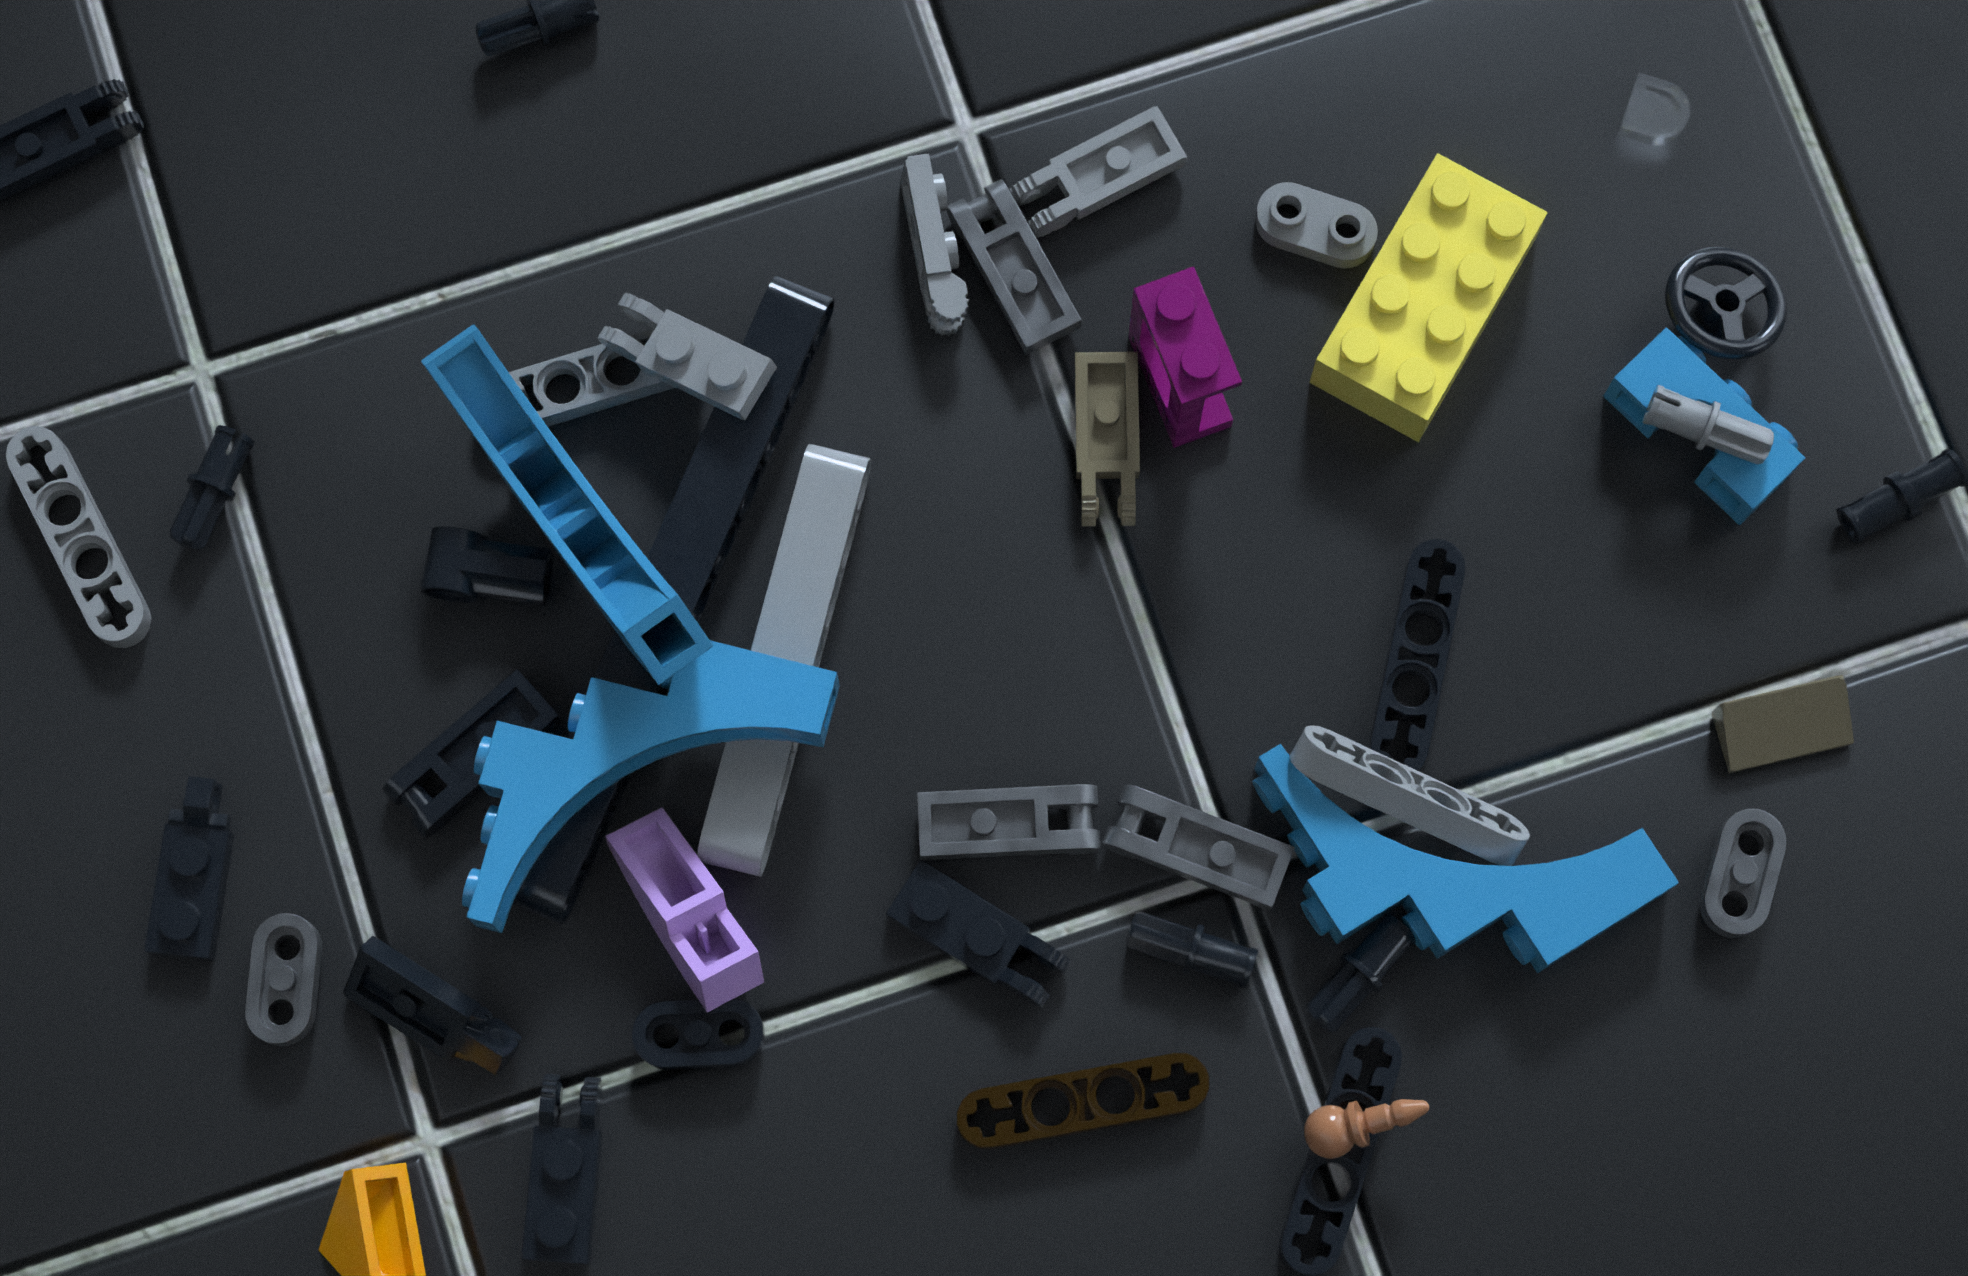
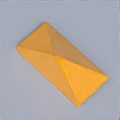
(374, 1225)

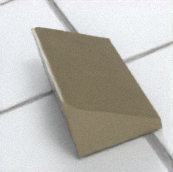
(1784, 724)

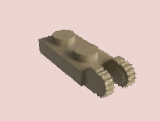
(1107, 429)

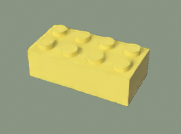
(1427, 297)

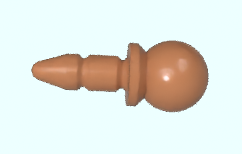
(1335, 1130)

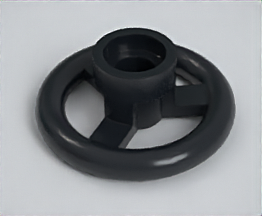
(1717, 314)

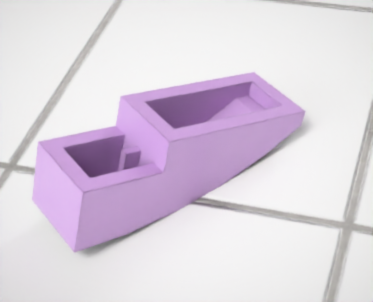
(686, 909)

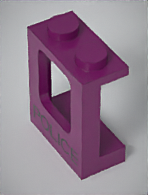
(1183, 356)

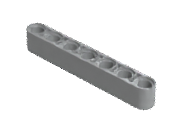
(794, 628)

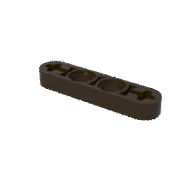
(1080, 1091)

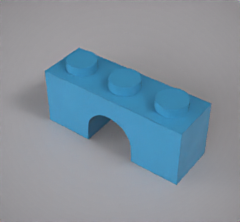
(1680, 367)

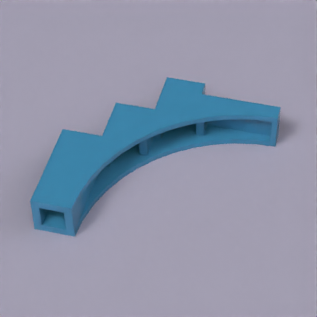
(566, 507)
(618, 730)
(1448, 901)

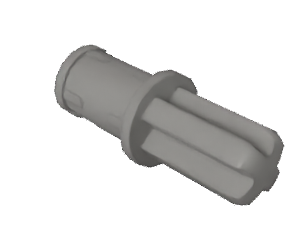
(1708, 425)

